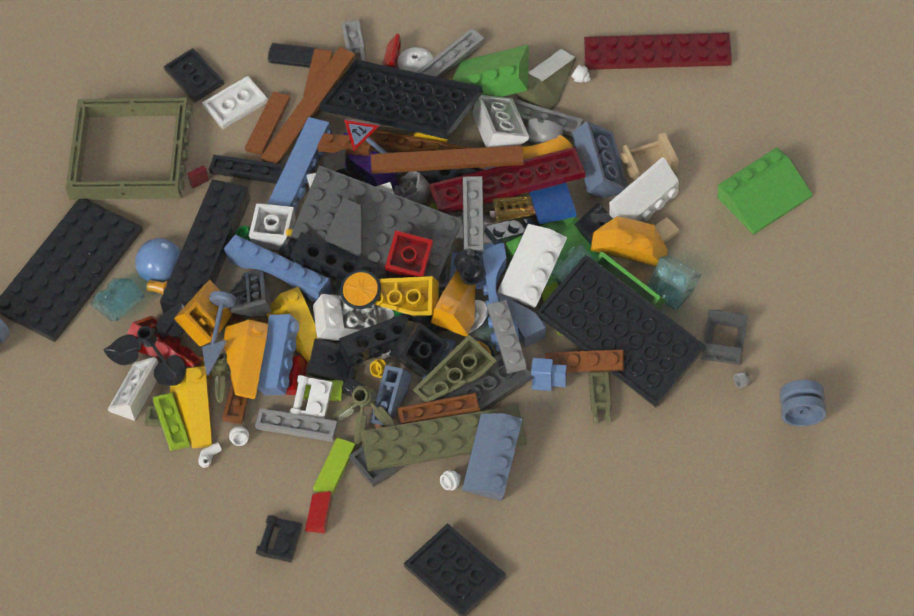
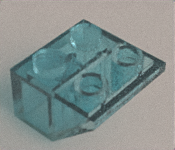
(673, 281)
(117, 298)

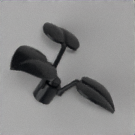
(125, 348)

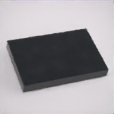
(193, 75)

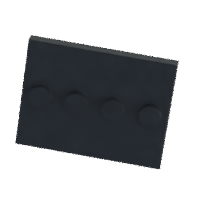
(455, 570)

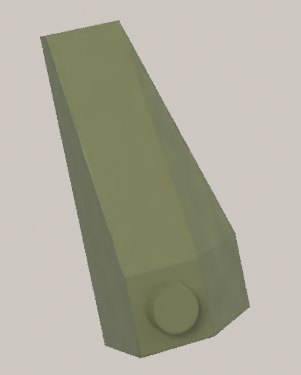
(548, 80)
(460, 367)

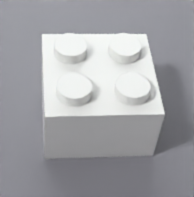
(270, 225)

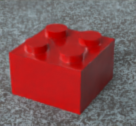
(409, 255)

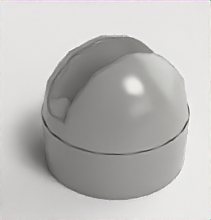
(741, 379)

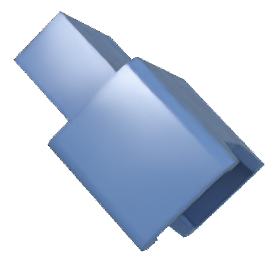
(547, 374)

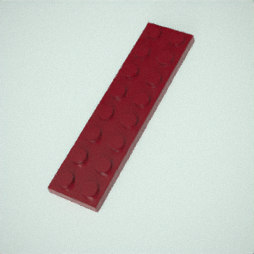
(657, 51)
(512, 180)

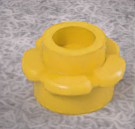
(377, 368)

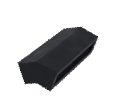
(290, 55)

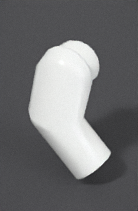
(207, 454)

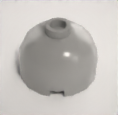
(542, 132)
(413, 187)

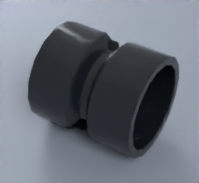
(469, 267)

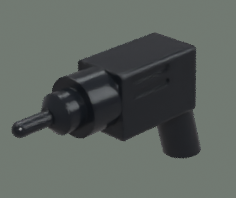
(350, 383)

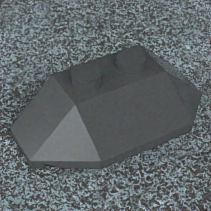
(252, 295)

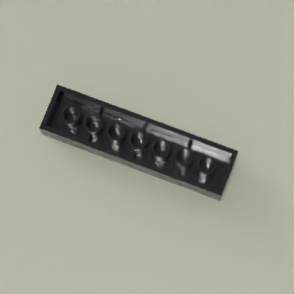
(205, 244)

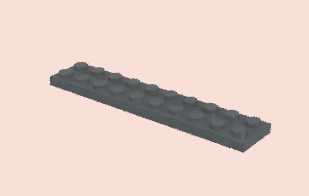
(489, 390)

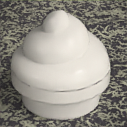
(581, 74)
(239, 435)
(450, 480)

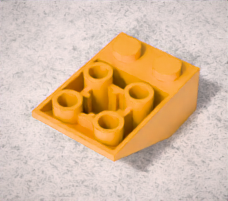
(200, 315)

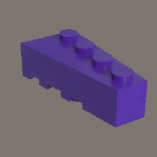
(363, 167)

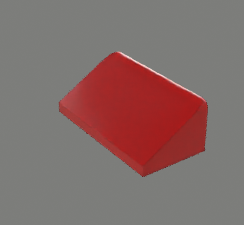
(392, 52)
(299, 368)
(319, 512)

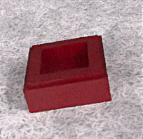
(198, 176)

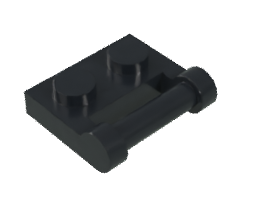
(285, 542)

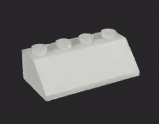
(499, 121)
(646, 193)
(531, 265)

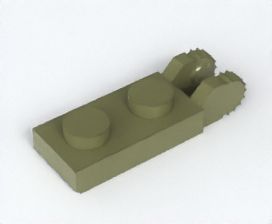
(600, 394)

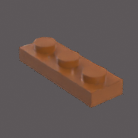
(335, 142)

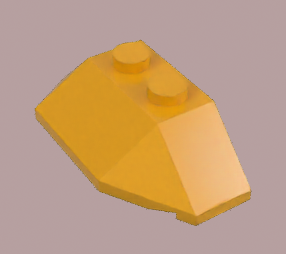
(630, 241)

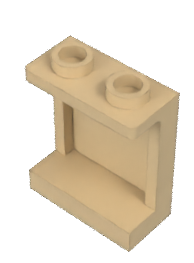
(645, 156)

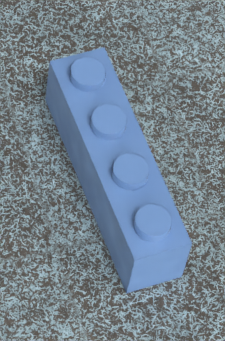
(278, 354)

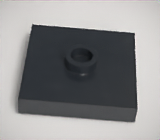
(592, 220)
(327, 361)

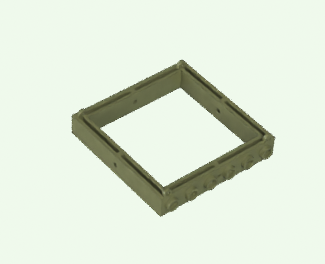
(129, 189)

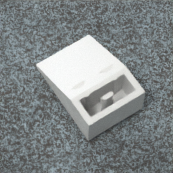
(337, 319)

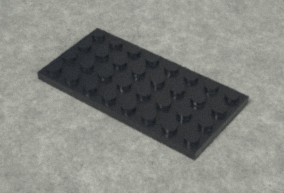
(401, 99)
(67, 268)
(605, 314)

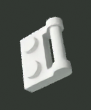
(318, 397)

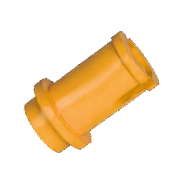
(156, 286)

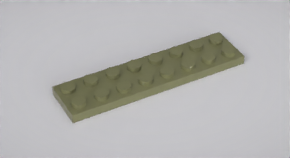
(426, 439)

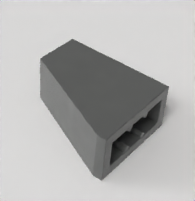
(347, 228)

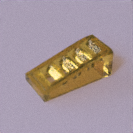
(512, 201)

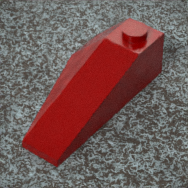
(166, 345)

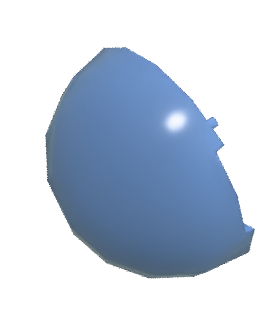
(156, 259)

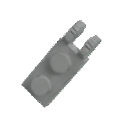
(353, 38)

